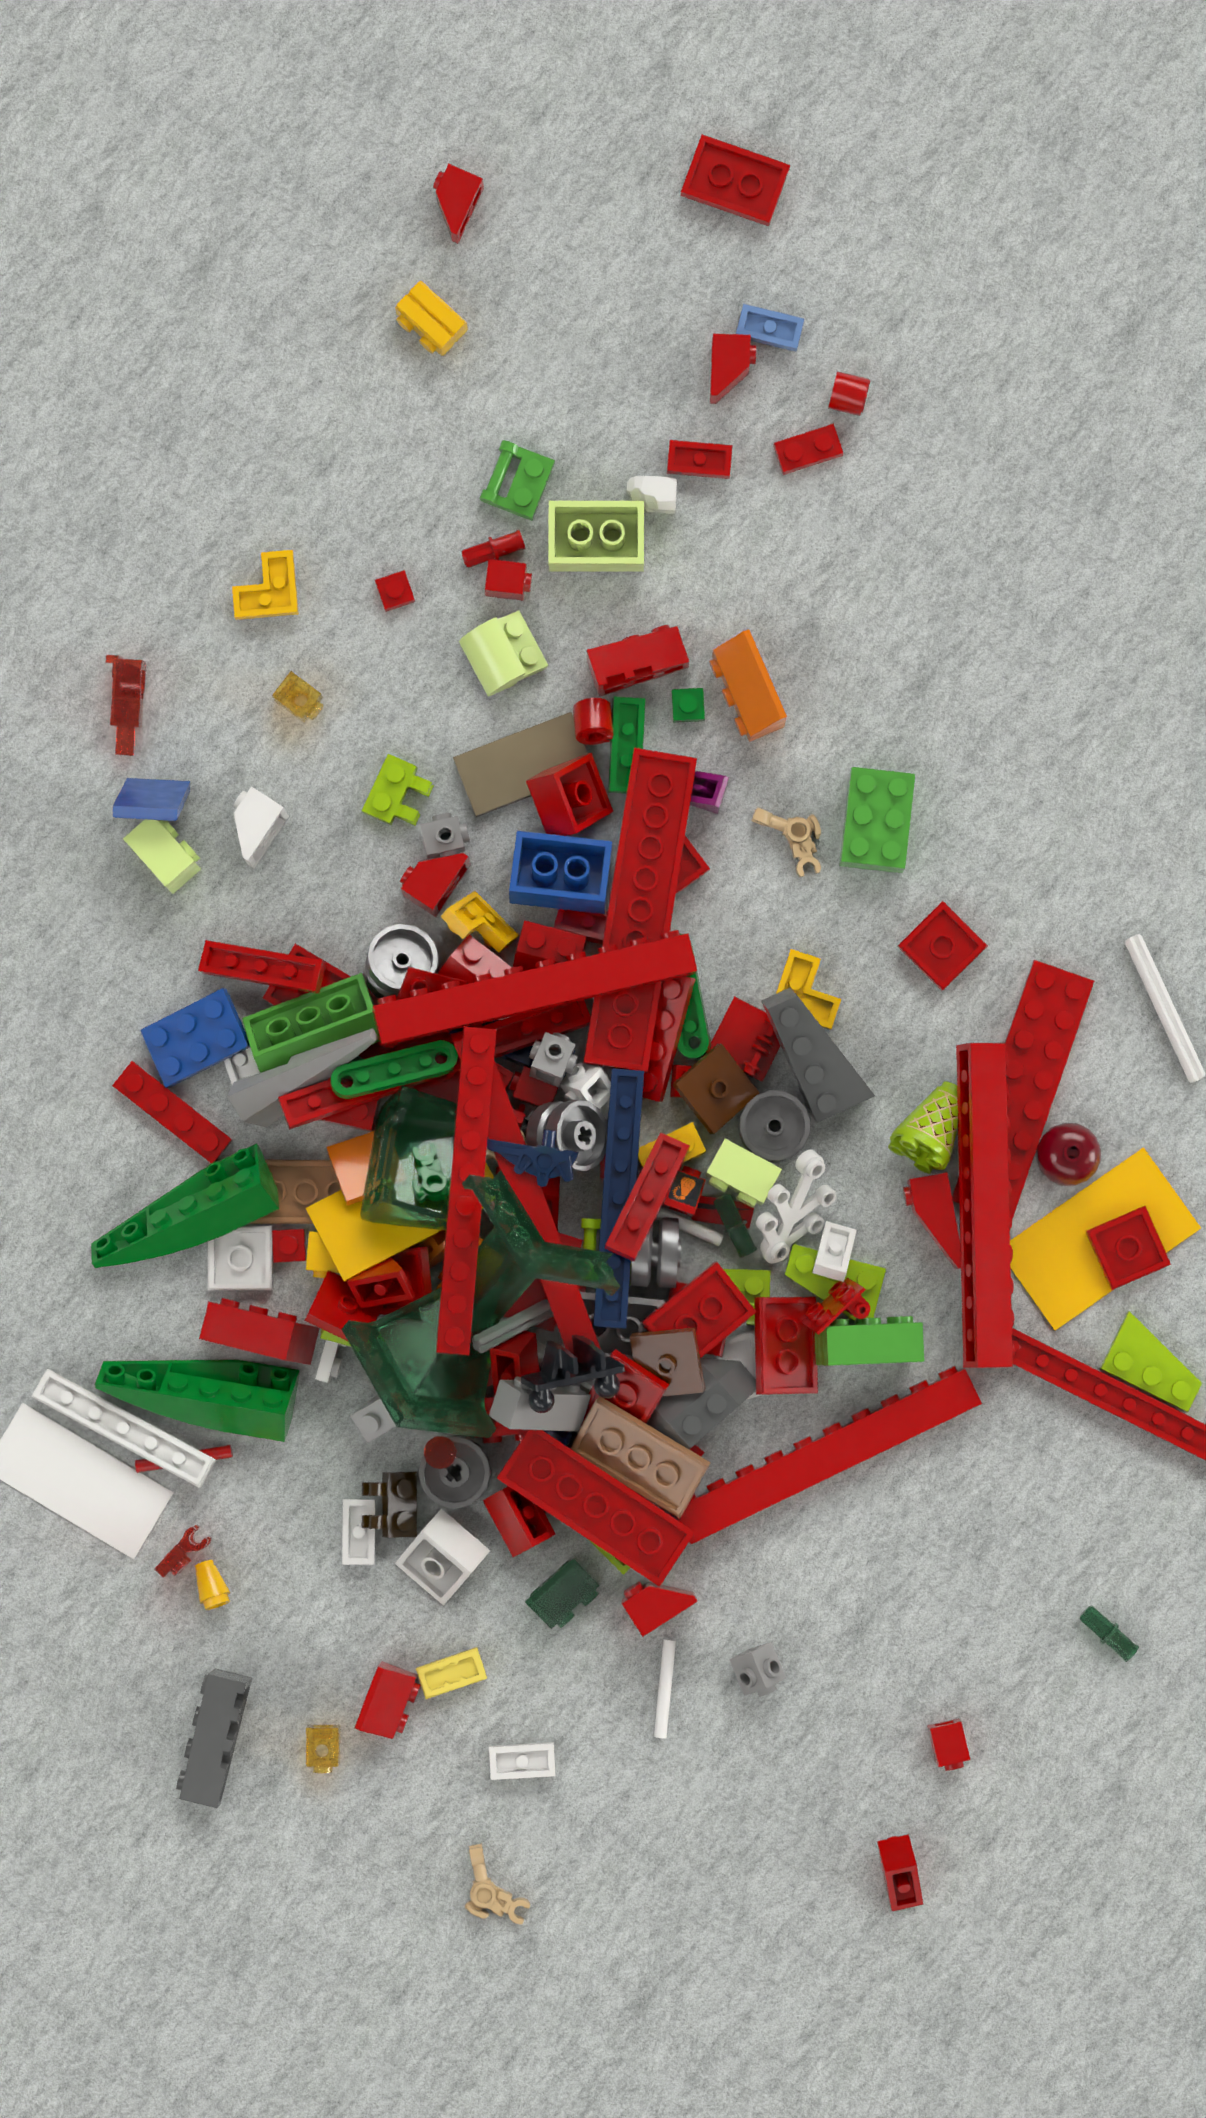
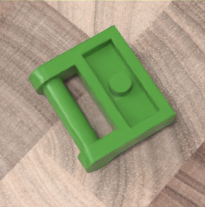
(527, 484)

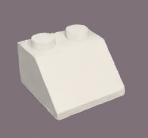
(257, 824)
(442, 1557)

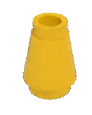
(211, 1586)

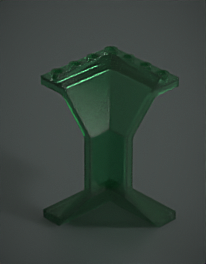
(449, 1390)

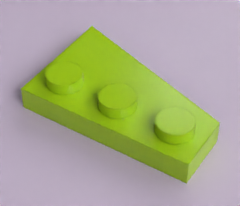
(801, 1267)
(1148, 1365)

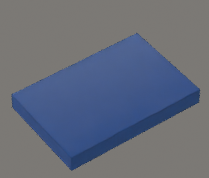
(151, 799)

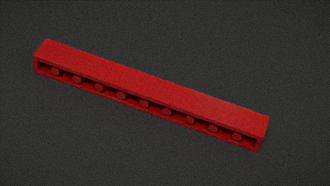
(533, 989)
(984, 1205)
(830, 1454)

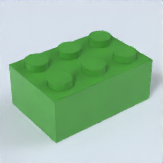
(877, 820)
(870, 1342)

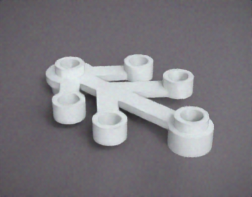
(777, 1245)

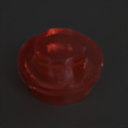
(440, 1452)

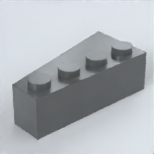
(819, 1067)

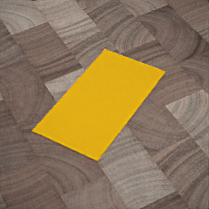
(357, 1242)
(1055, 1254)

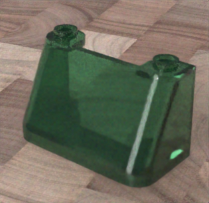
(406, 1122)

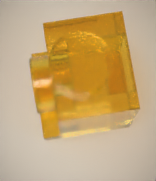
(294, 687)
(329, 1736)

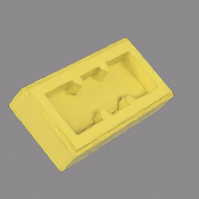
(451, 1673)

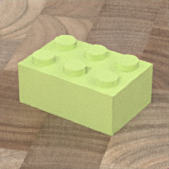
(596, 536)

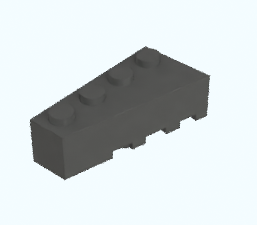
(214, 1737)

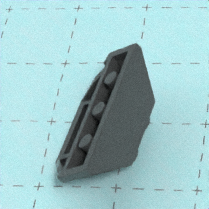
(692, 1416)

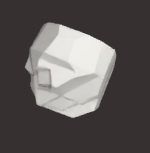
(655, 491)

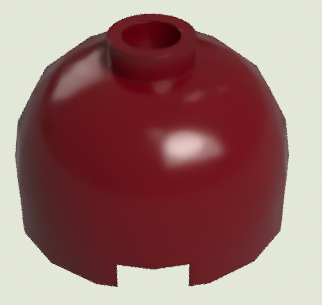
(1055, 1149)

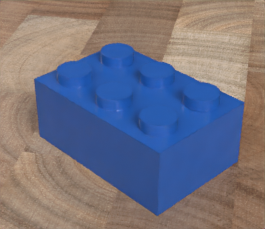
(560, 872)

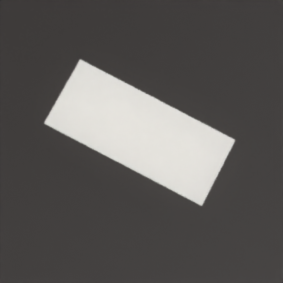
(80, 1481)

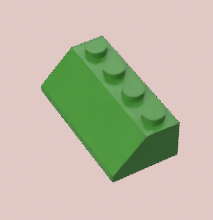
(309, 1022)

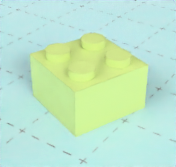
(169, 860)
(742, 1173)

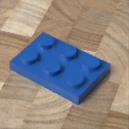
(195, 1038)

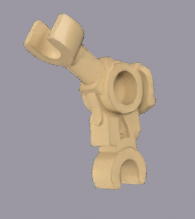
(797, 832)
(488, 1895)

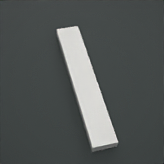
(123, 1428)

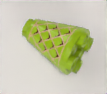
(929, 1130)

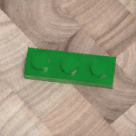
(628, 733)

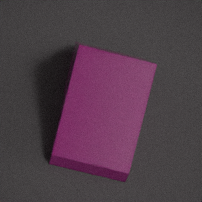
(708, 791)

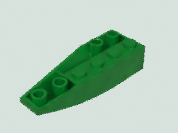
(194, 1212)
(208, 1393)

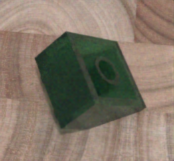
(563, 1592)

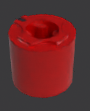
(849, 393)
(593, 721)

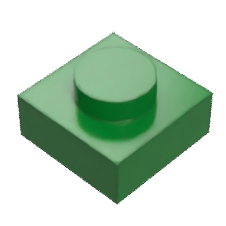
(688, 705)

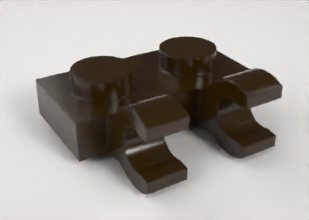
(398, 1504)

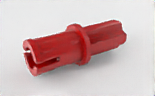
(493, 549)

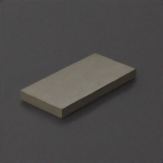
(499, 770)

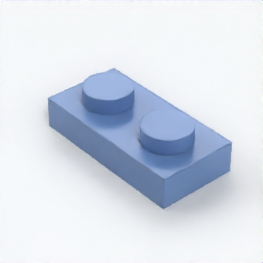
(770, 327)

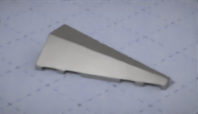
(257, 1095)

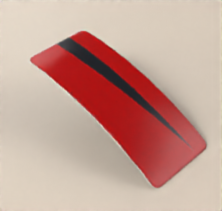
(707, 1212)

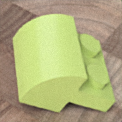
(503, 652)

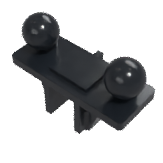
(566, 1369)

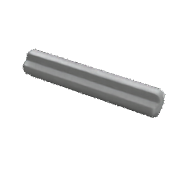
(512, 1326)

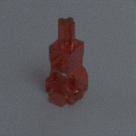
(127, 700)

